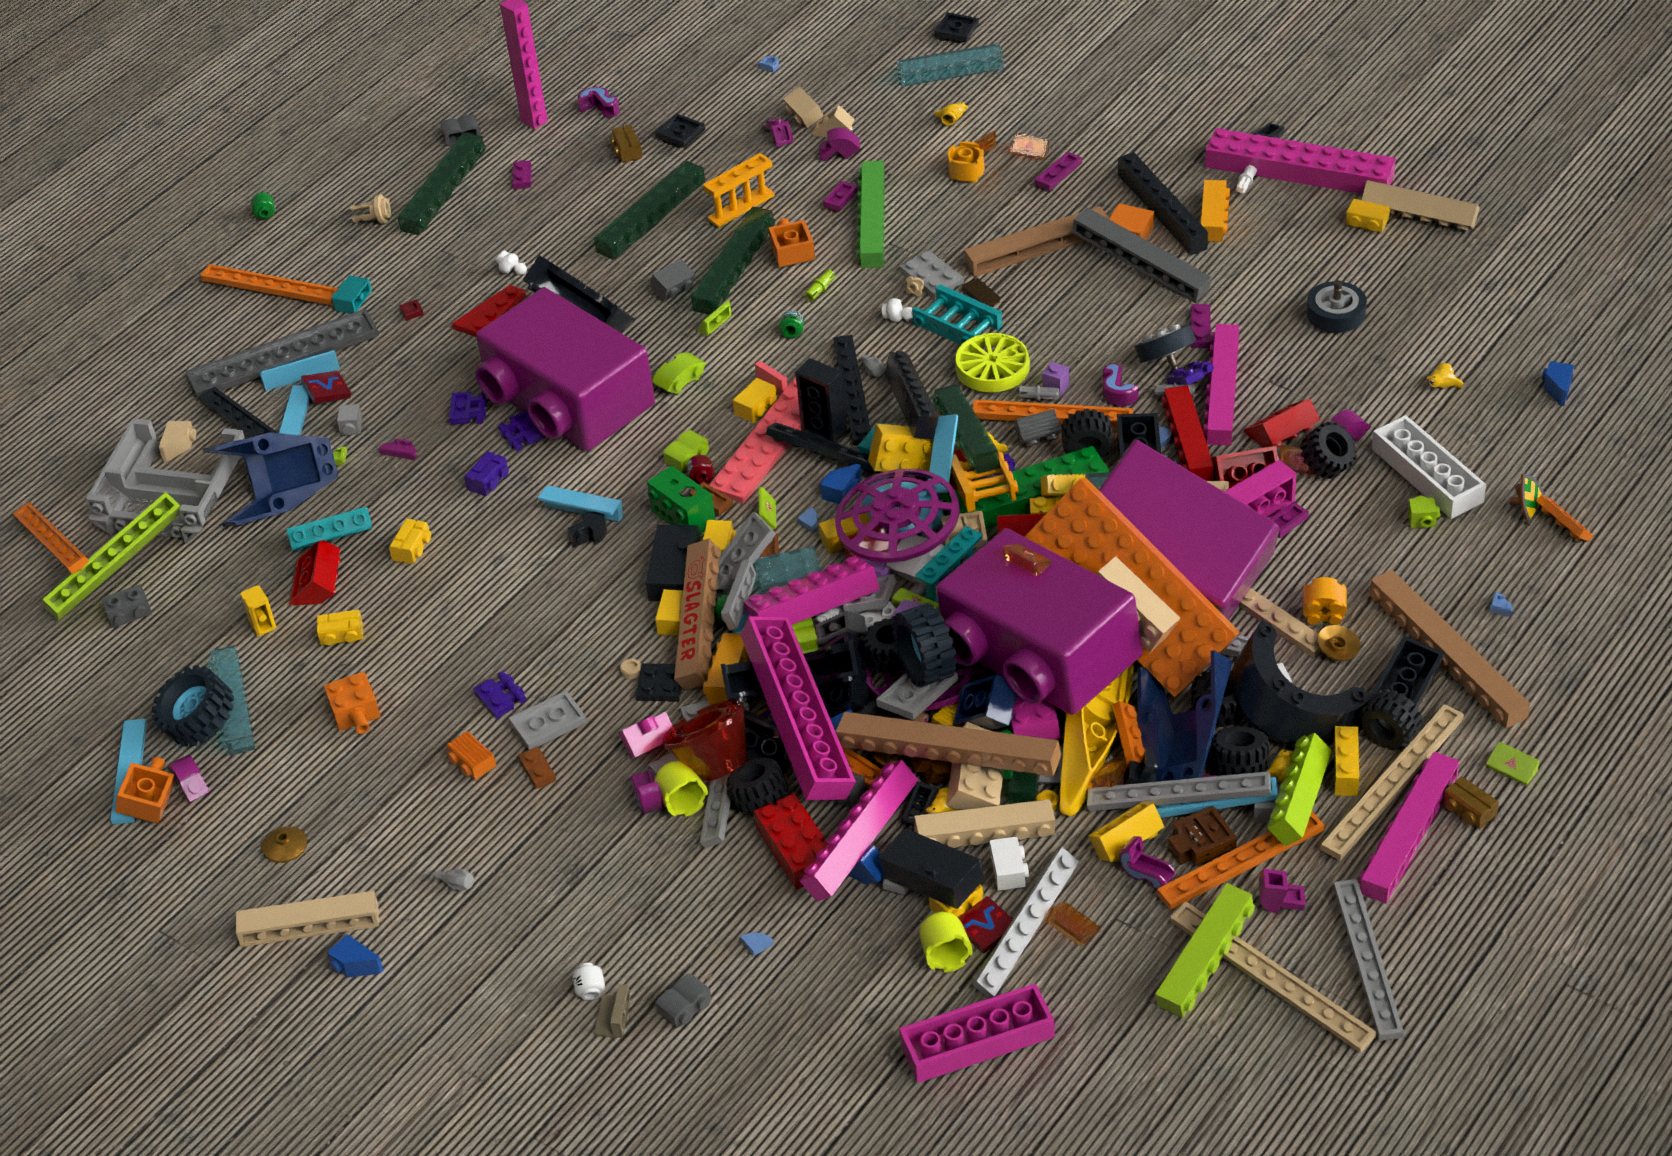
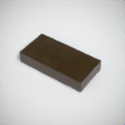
(981, 292)

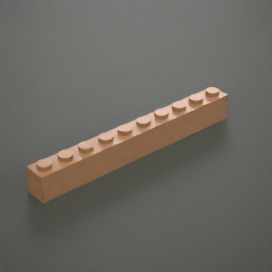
(1460, 657)
(949, 743)

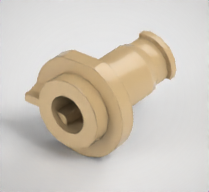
(379, 209)

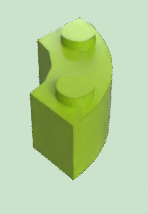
(679, 372)

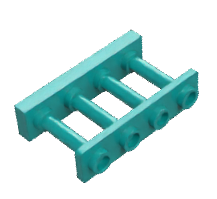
(329, 528)
(948, 558)

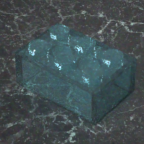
(785, 566)

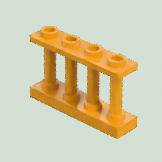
(729, 180)
(967, 487)

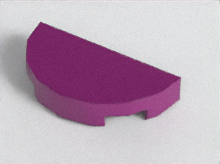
(400, 448)

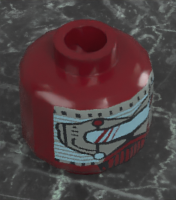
(700, 469)

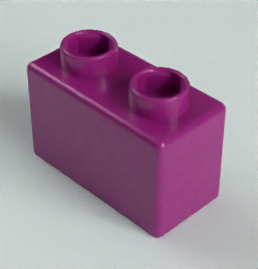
(564, 369)
(1193, 524)
(1045, 633)

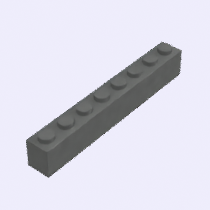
(1141, 255)

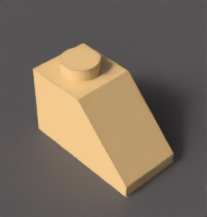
(835, 119)
(176, 439)

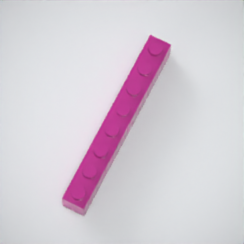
(523, 62)
(1222, 385)
(1409, 827)
(858, 830)

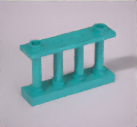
(956, 303)

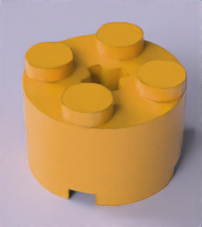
(965, 162)
(1324, 601)

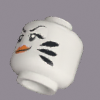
(588, 981)

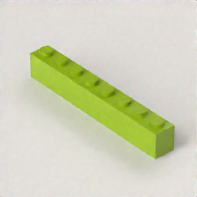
(112, 556)

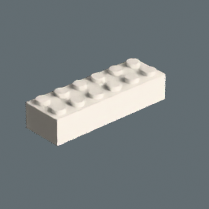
(1428, 466)

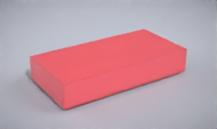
(771, 376)

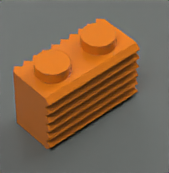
(470, 755)

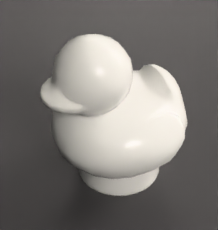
(508, 261)
(895, 312)

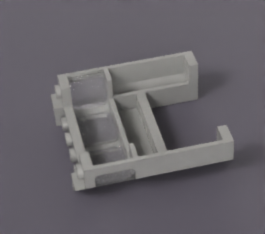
(131, 486)

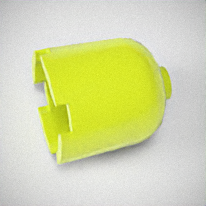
(681, 788)
(944, 941)

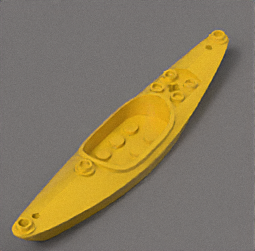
(1088, 742)

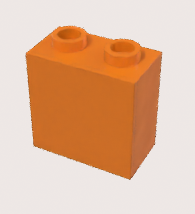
(1134, 219)

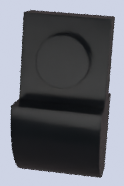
(592, 528)
(1141, 771)

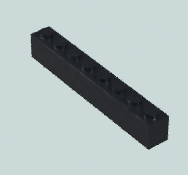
(1163, 203)
(911, 395)

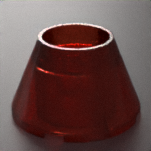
(712, 741)

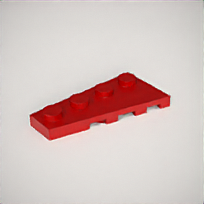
(489, 310)

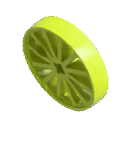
(991, 363)

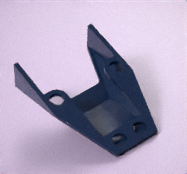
(280, 470)
(1182, 738)

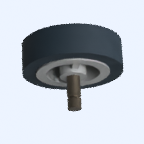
(1336, 306)
(1165, 343)

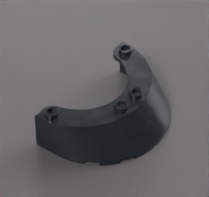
(548, 275)
(832, 666)
(1281, 707)

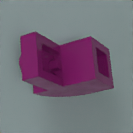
(839, 140)
(1352, 422)
(188, 777)
(1278, 894)

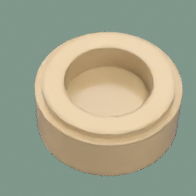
(630, 668)

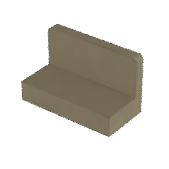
(613, 1013)

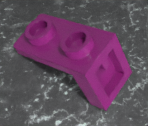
(780, 131)

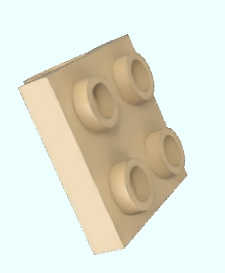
(972, 520)

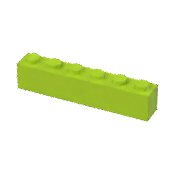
(1299, 789)
(1205, 950)

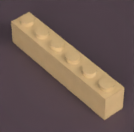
(1422, 205)
(988, 823)
(307, 918)

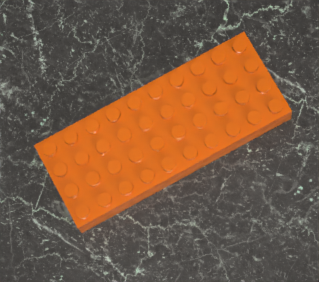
(1093, 532)

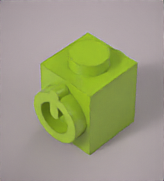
(1422, 512)

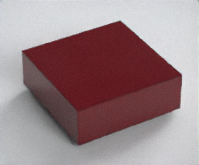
(411, 310)

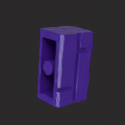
(486, 473)

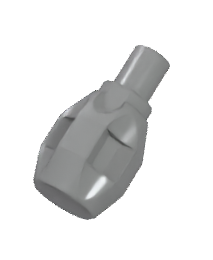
(873, 365)
(456, 878)

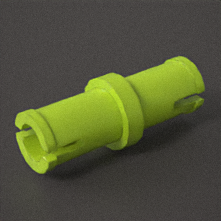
(819, 285)

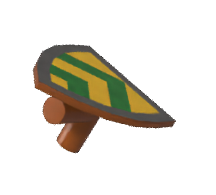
(1528, 493)

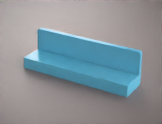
(293, 371)
(943, 450)
(581, 502)

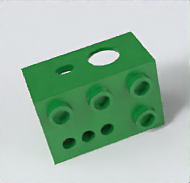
(676, 508)

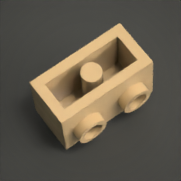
(803, 107)

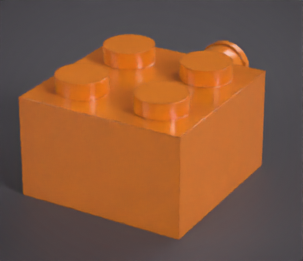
(791, 242)
(352, 702)
(145, 791)

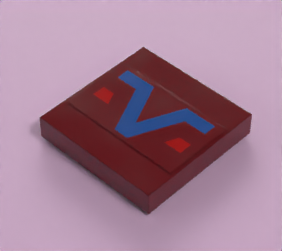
(325, 387)
(985, 924)

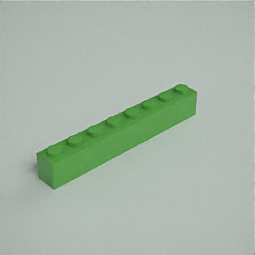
(871, 214)

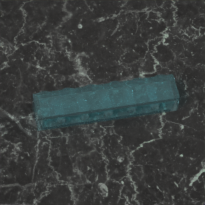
(950, 64)
(238, 729)

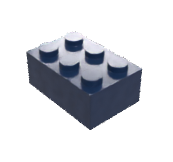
(985, 703)

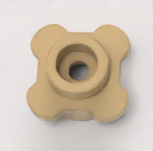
(918, 283)

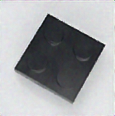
(956, 27)
(680, 130)
(658, 683)

